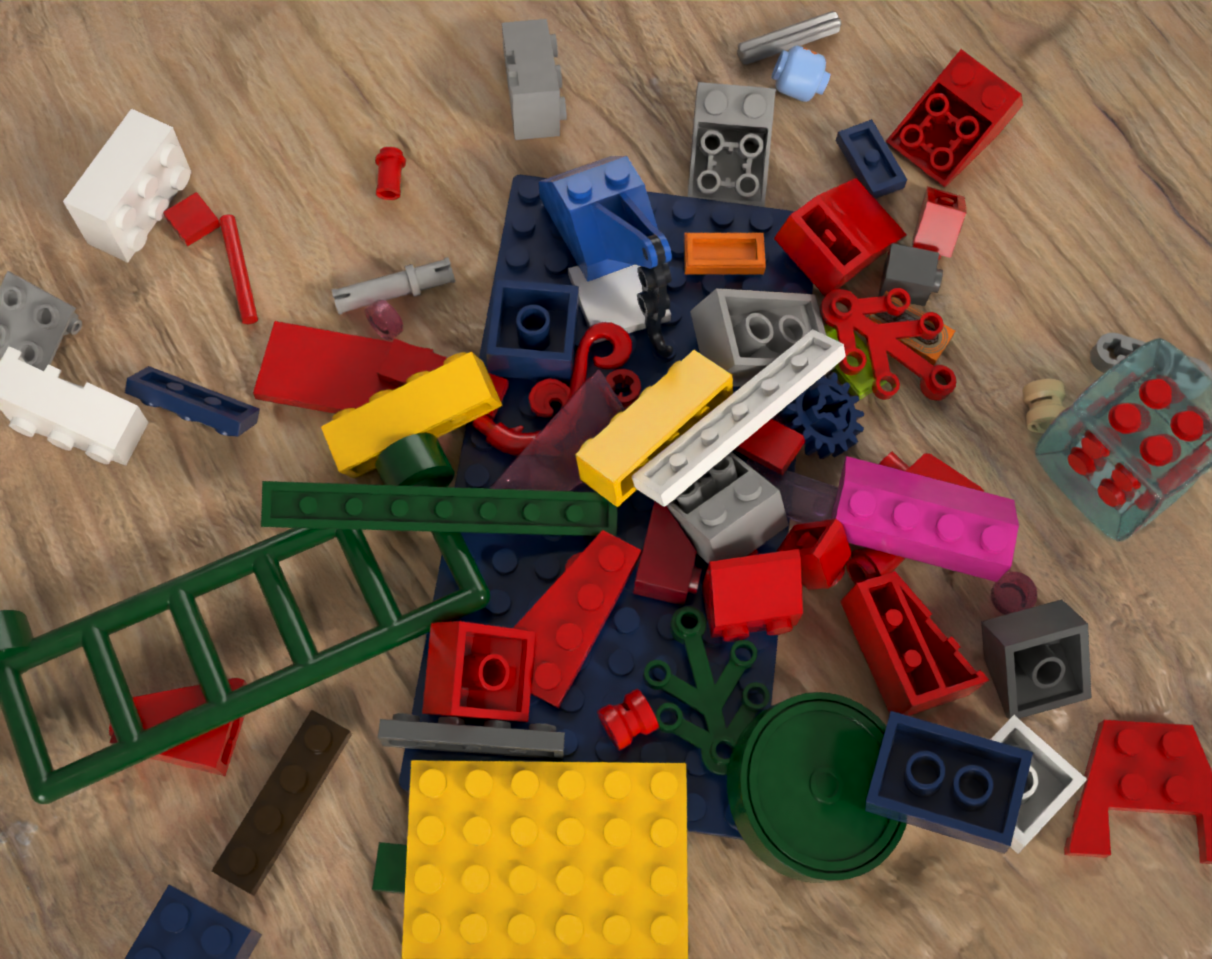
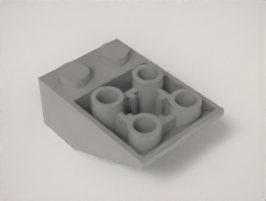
(731, 143)
(729, 511)

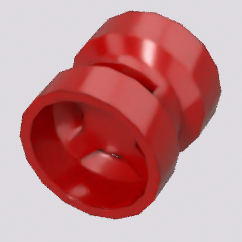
(628, 719)

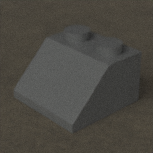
(1038, 658)

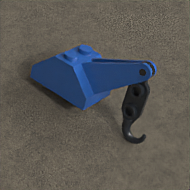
(611, 226)

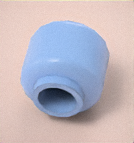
(800, 73)

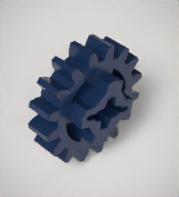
(825, 417)

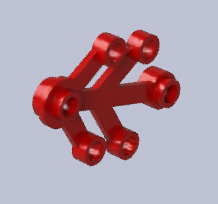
(883, 340)

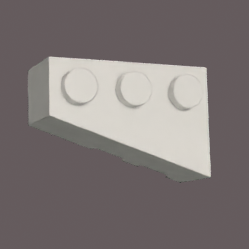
(68, 412)

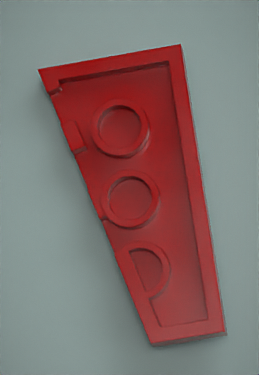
(574, 612)

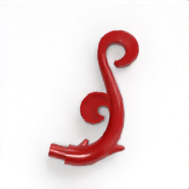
(512, 440)

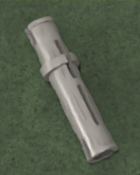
(393, 285)

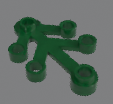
(707, 696)

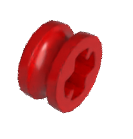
(625, 377)

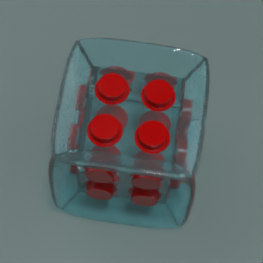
(1133, 439)

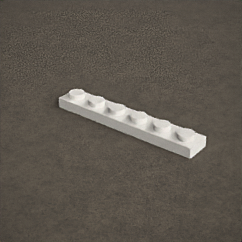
(738, 417)

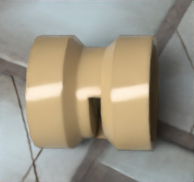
(1044, 403)

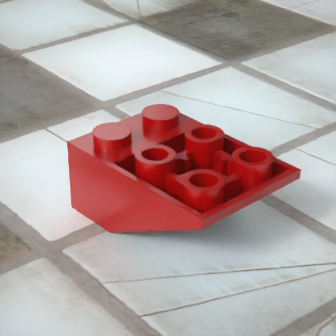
(956, 118)
(838, 235)

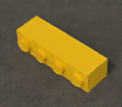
(426, 404)
(651, 425)

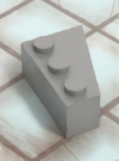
(533, 79)

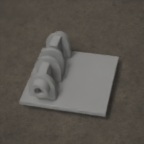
(33, 321)

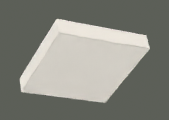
(612, 299)

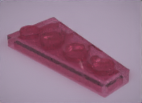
(550, 457)

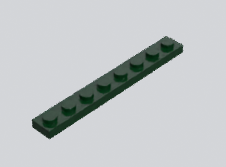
(435, 509)

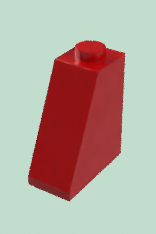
(204, 753)

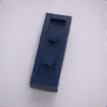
(192, 401)

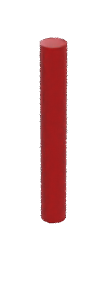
(238, 269)

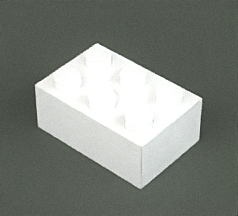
(128, 185)

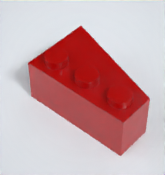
(905, 648)

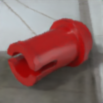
(390, 165)

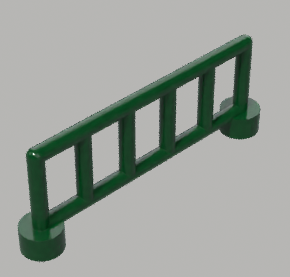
(407, 462)

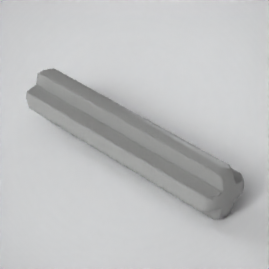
(787, 37)

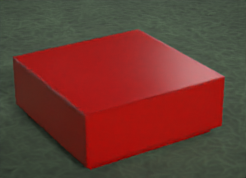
(192, 219)

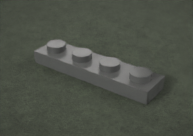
(453, 735)

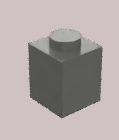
(913, 271)

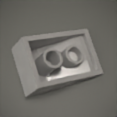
(752, 328)

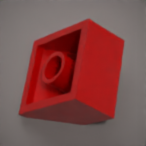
(753, 595)
(479, 671)

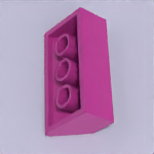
(926, 519)

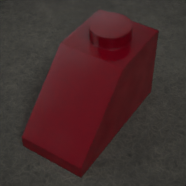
(666, 560)

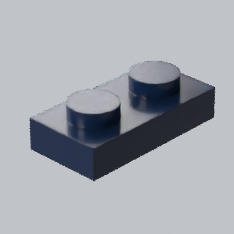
(871, 159)

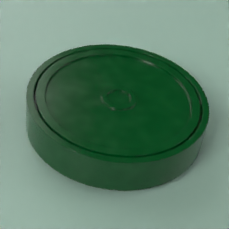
(804, 786)

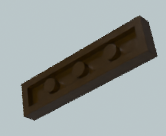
(282, 803)

